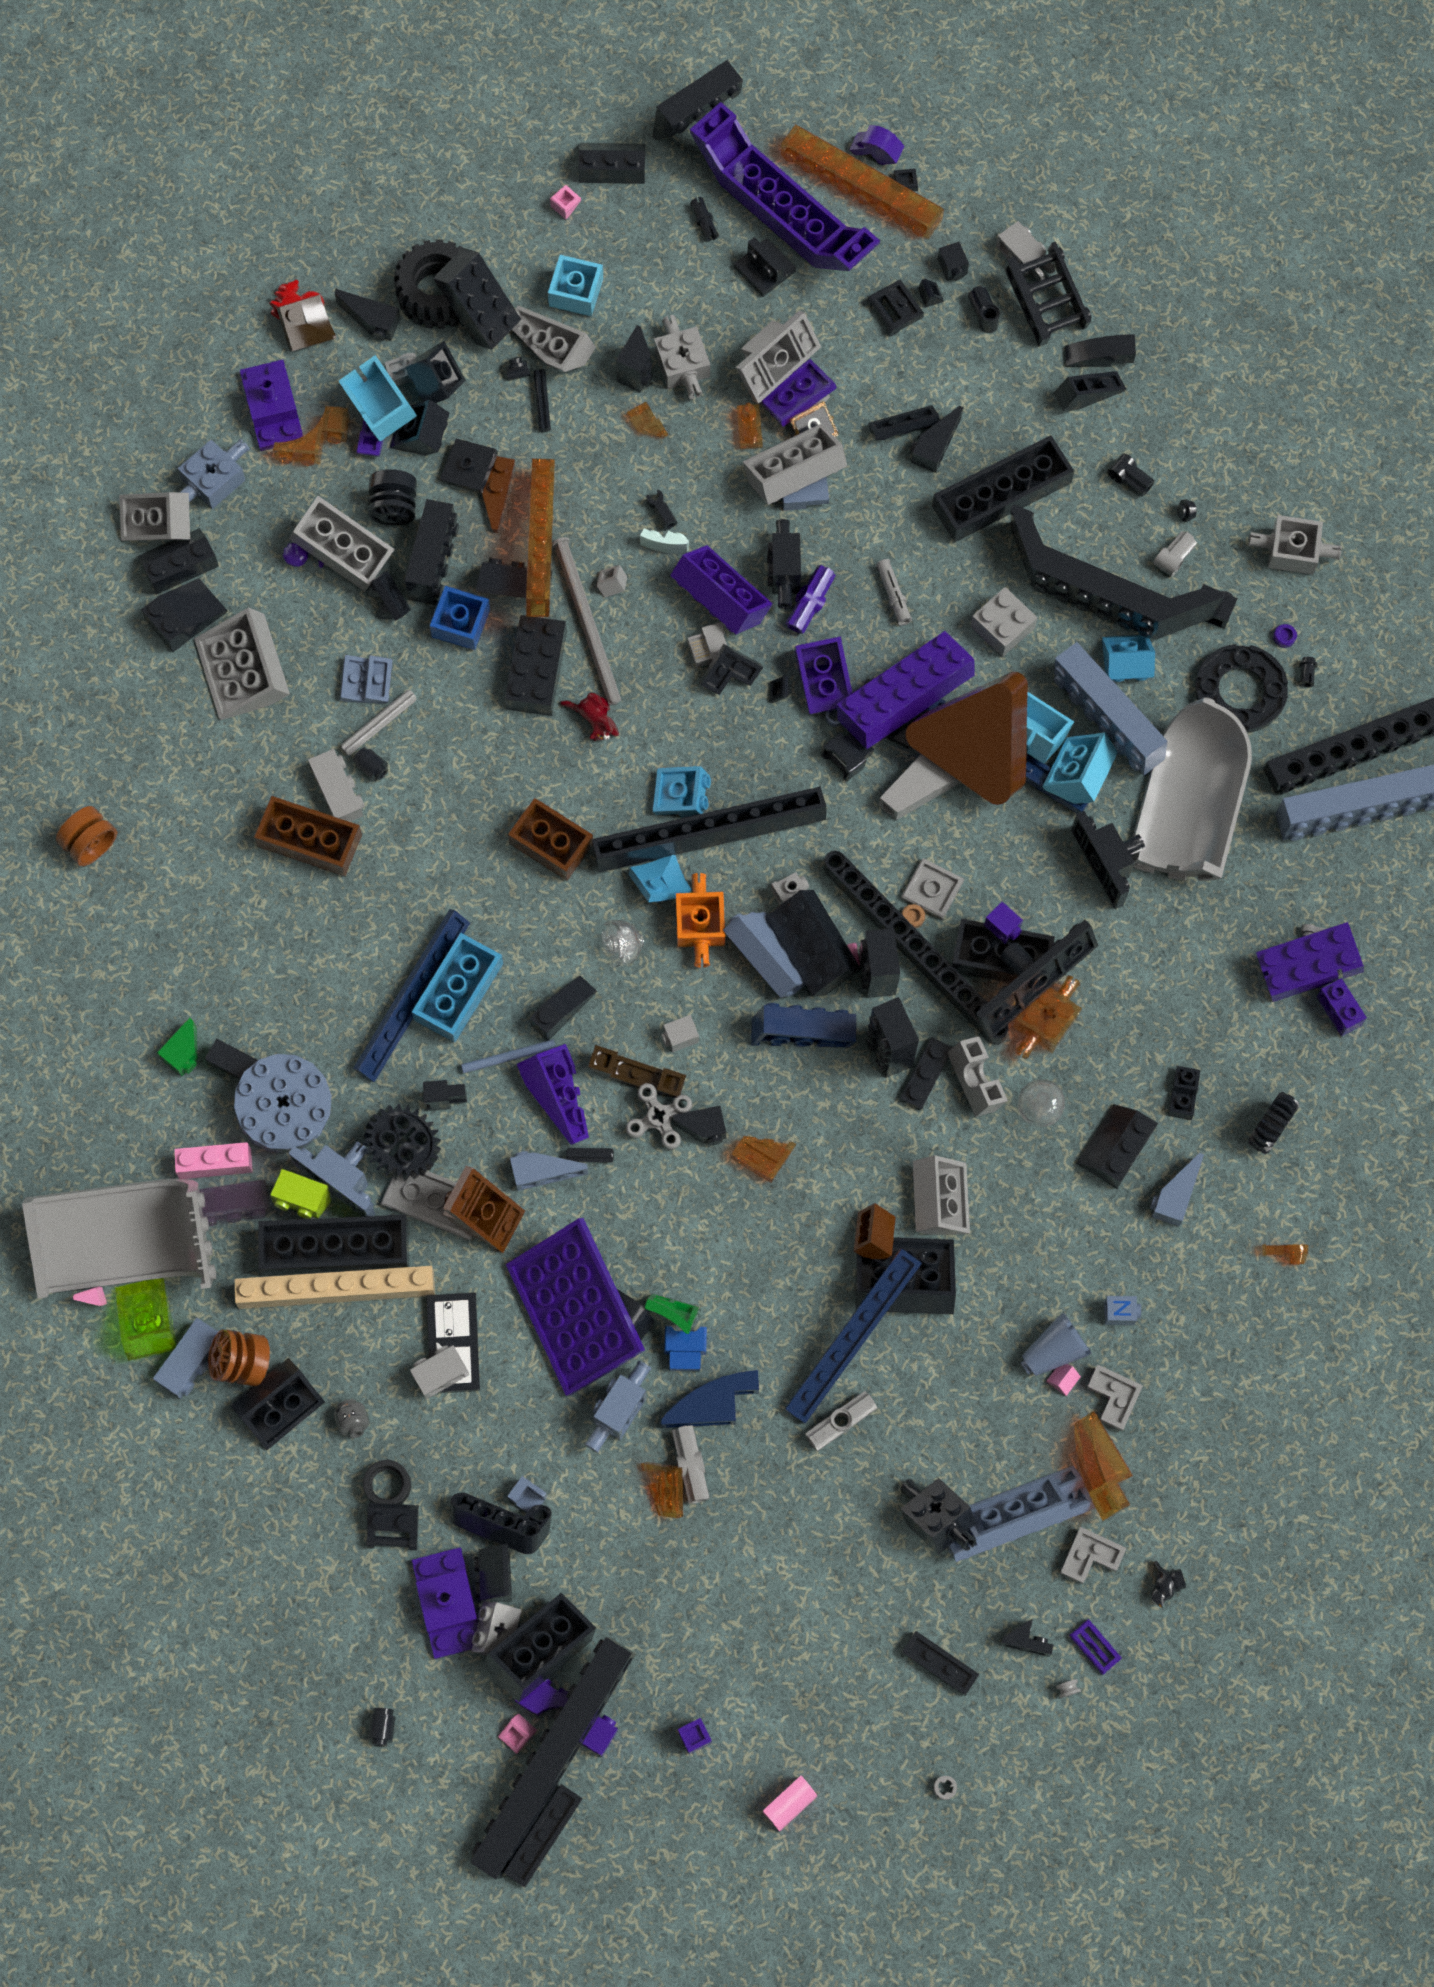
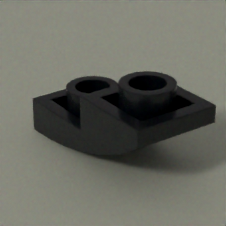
(1184, 1092)

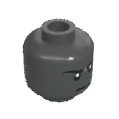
(351, 1418)

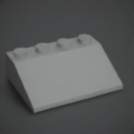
(241, 664)

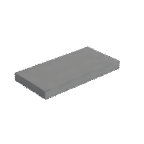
(422, 1200)

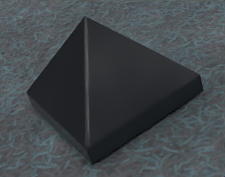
(779, 689)

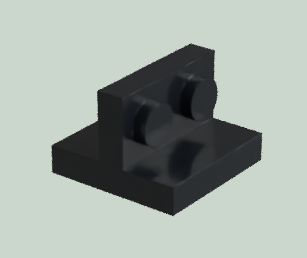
(764, 266)

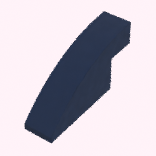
(713, 1402)

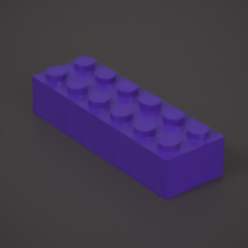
(905, 689)

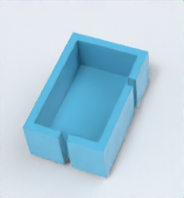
(378, 398)
(1045, 728)

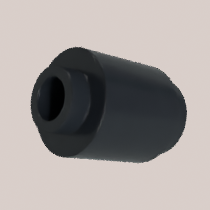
(370, 764)
(381, 1727)

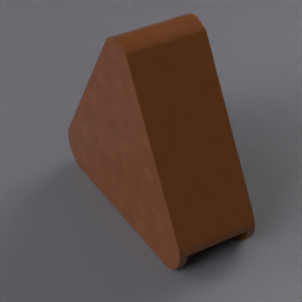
(979, 737)

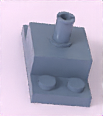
(338, 1174)

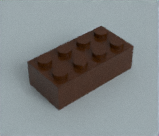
(308, 836)

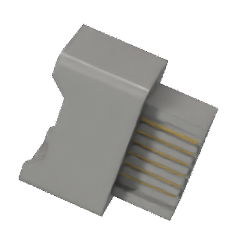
(706, 645)

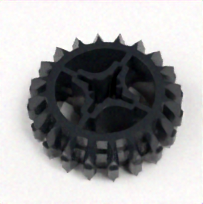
(1273, 1123)

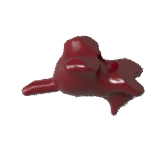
(594, 710)

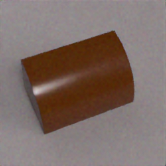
(874, 1232)

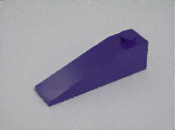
(552, 1085)

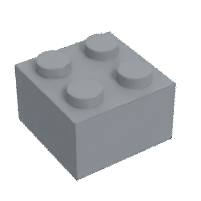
(1003, 622)

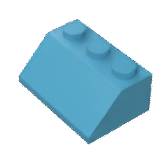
(1081, 768)

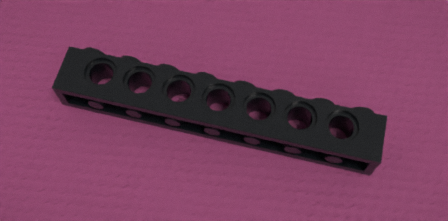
(1284, 781)

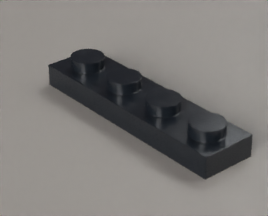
(543, 1835)

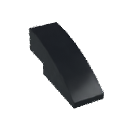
(1101, 351)

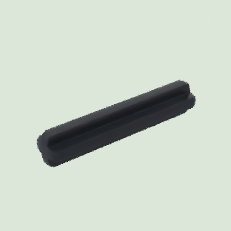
(542, 400)

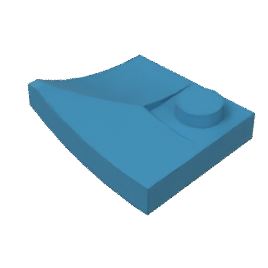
(660, 879)

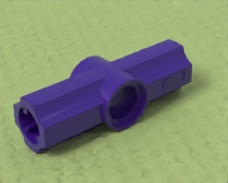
(810, 599)

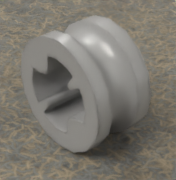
(1068, 1688)
(947, 1795)

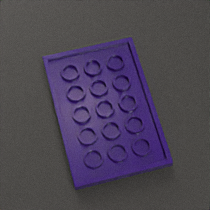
(575, 1307)

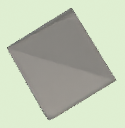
(612, 581)

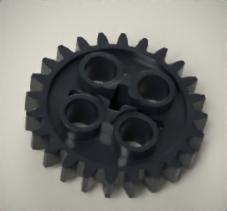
(384, 1127)

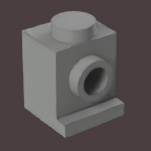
(781, 891)

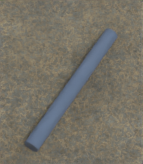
(508, 1056)

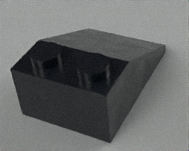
(183, 613)

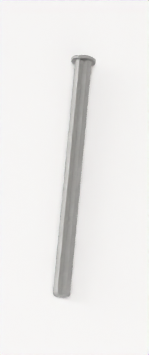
(587, 620)

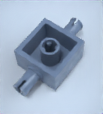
(213, 472)
(619, 1407)

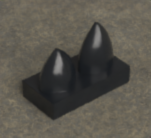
(394, 603)

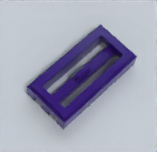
(1109, 1664)

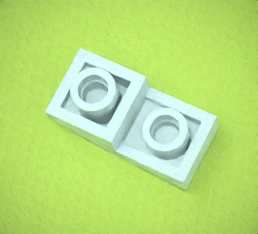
(672, 543)

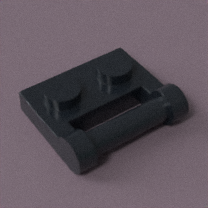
(900, 302)
(392, 1518)

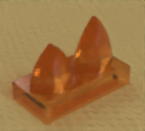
(749, 426)

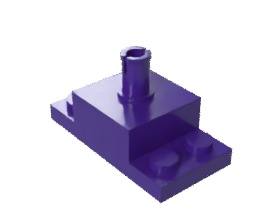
(271, 404)
(446, 1602)

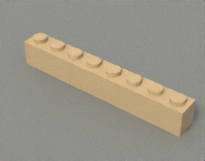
(334, 1287)

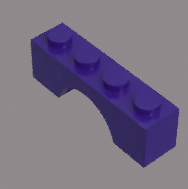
(548, 1698)

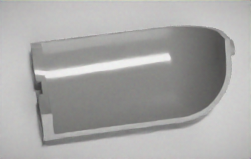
(1194, 794)

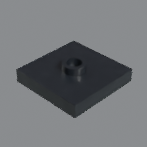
(469, 465)

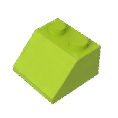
(300, 1194)

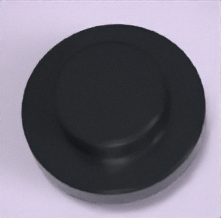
(1186, 510)

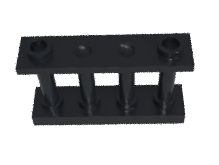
(1032, 310)

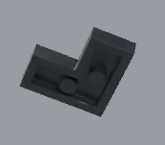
(727, 664)

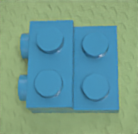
(681, 791)

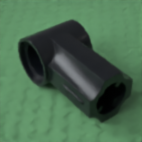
(984, 309)
(1126, 471)

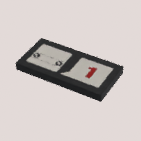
(454, 1322)

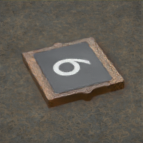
(812, 417)

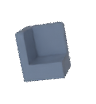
(526, 1495)

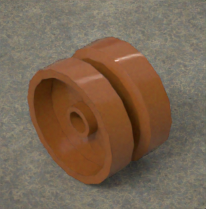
(86, 836)

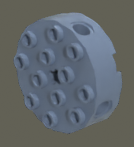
(280, 1079)

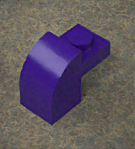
(878, 142)

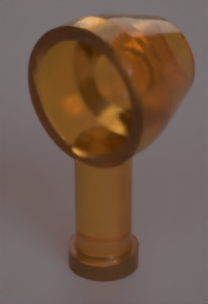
(1295, 1254)

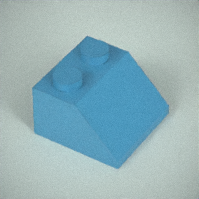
(1128, 657)

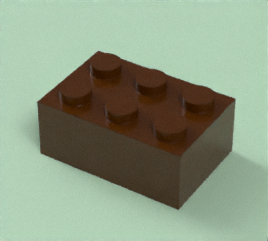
(550, 839)

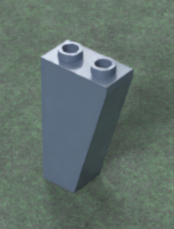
(765, 952)

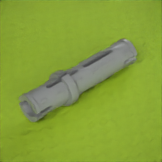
(897, 600)

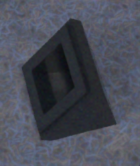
(930, 293)

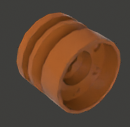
(238, 1357)

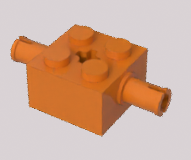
(700, 905)

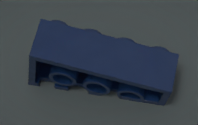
(803, 1026)

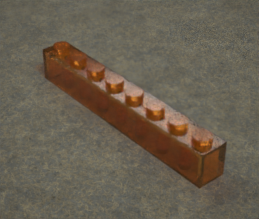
(861, 182)
(540, 538)

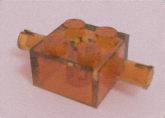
(1052, 1031)

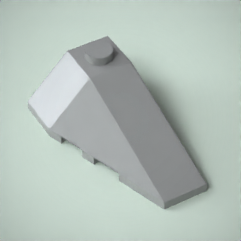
(554, 341)

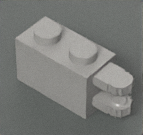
(1020, 243)

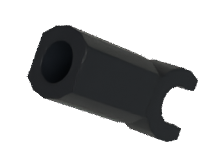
(662, 511)

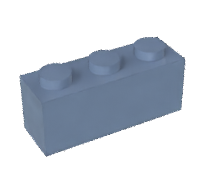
(187, 1360)

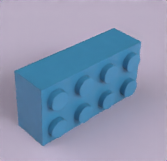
(457, 987)

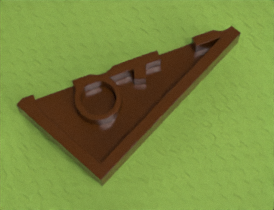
(497, 490)

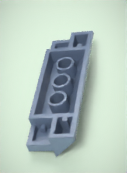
(1025, 1511)

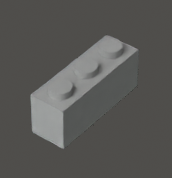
(336, 786)

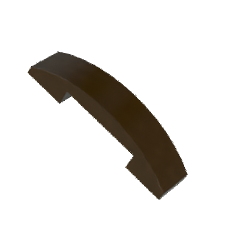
(635, 1073)

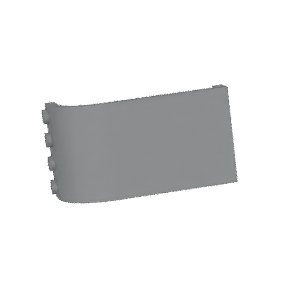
(118, 1235)

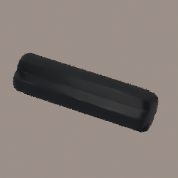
(597, 1155)

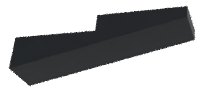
(229, 1059)

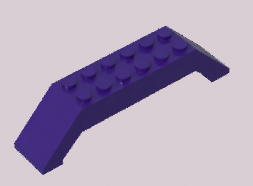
(776, 196)

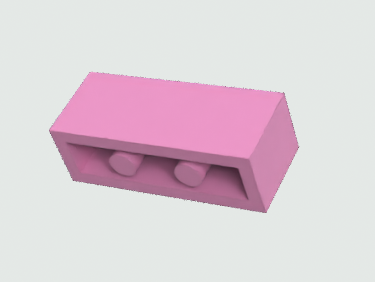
(213, 1160)

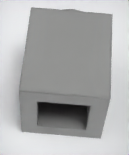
(680, 1034)

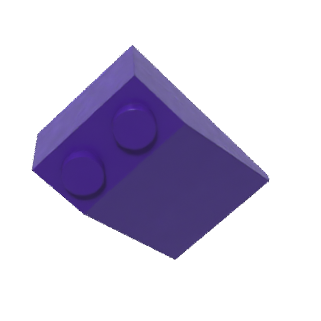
(823, 674)

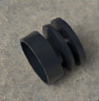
(392, 497)

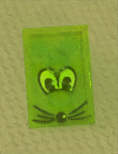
(145, 1319)

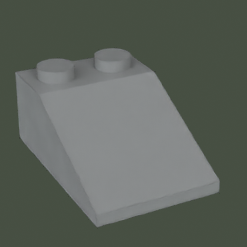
(154, 516)

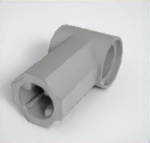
(1172, 558)

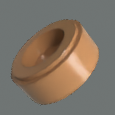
(914, 915)

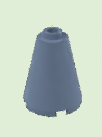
(1055, 1347)

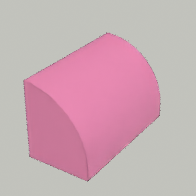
(790, 1803)

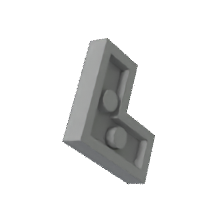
(1120, 1392)
(1088, 1549)

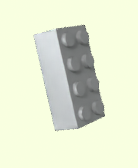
(795, 463)
(341, 543)

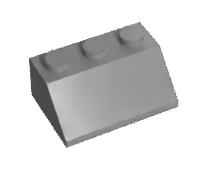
(941, 1196)

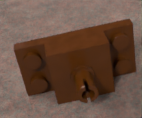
(482, 1210)

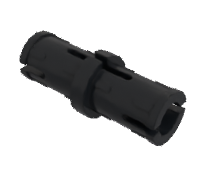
(704, 219)

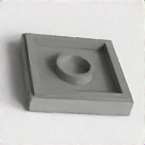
(932, 888)

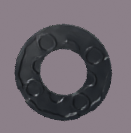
(1258, 662)

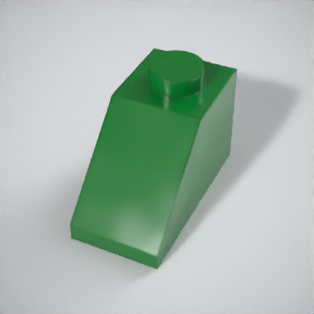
(181, 1049)

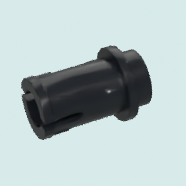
(1308, 668)

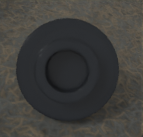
(516, 368)

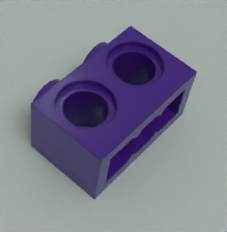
(1341, 1007)

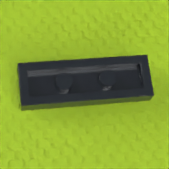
(903, 423)
(926, 1074)
(940, 1663)

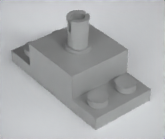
(776, 354)

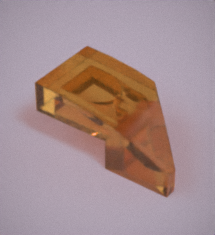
(646, 422)

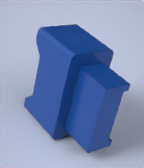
(685, 1349)

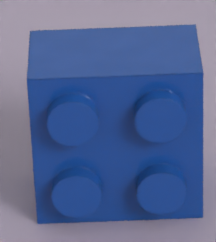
(460, 618)

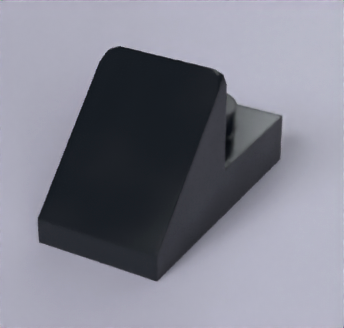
(1020, 1640)

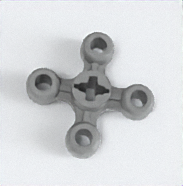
(648, 1122)

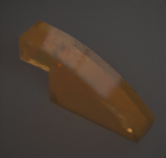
(1101, 1466)

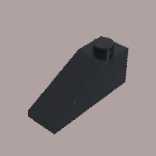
(375, 317)
(1088, 389)
(934, 442)
(561, 1007)

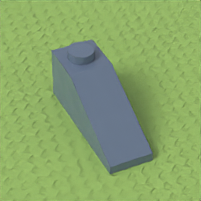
(539, 1169)
(1175, 1196)

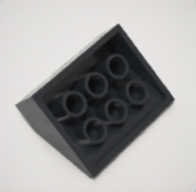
(696, 100)
(930, 1288)

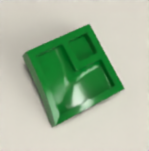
(678, 1312)

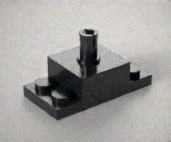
(1107, 855)

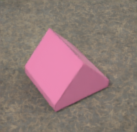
(1064, 1378)

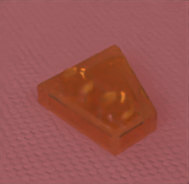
(762, 1156)
(666, 1488)

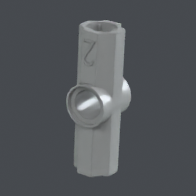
(853, 1411)
(692, 1464)

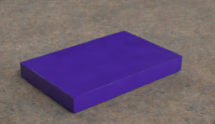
(798, 392)

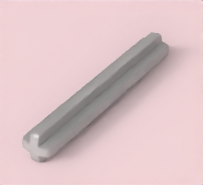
(378, 722)

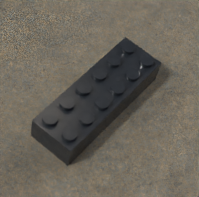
(994, 490)
(333, 1244)

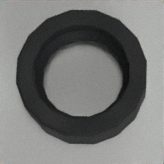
(387, 1465)

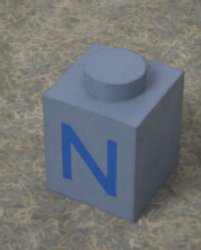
(1121, 1310)

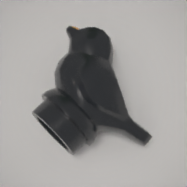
(1166, 1584)

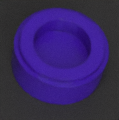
(1285, 635)

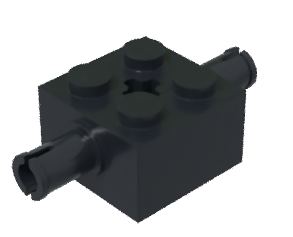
(784, 563)
(938, 1515)

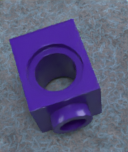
(1004, 923)
(694, 1736)

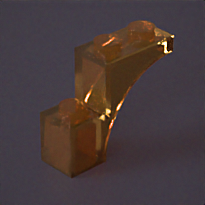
(309, 448)

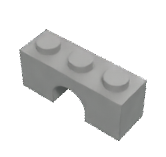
(968, 1063)

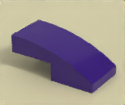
(368, 442)

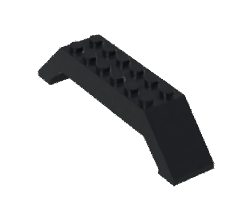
(1104, 592)

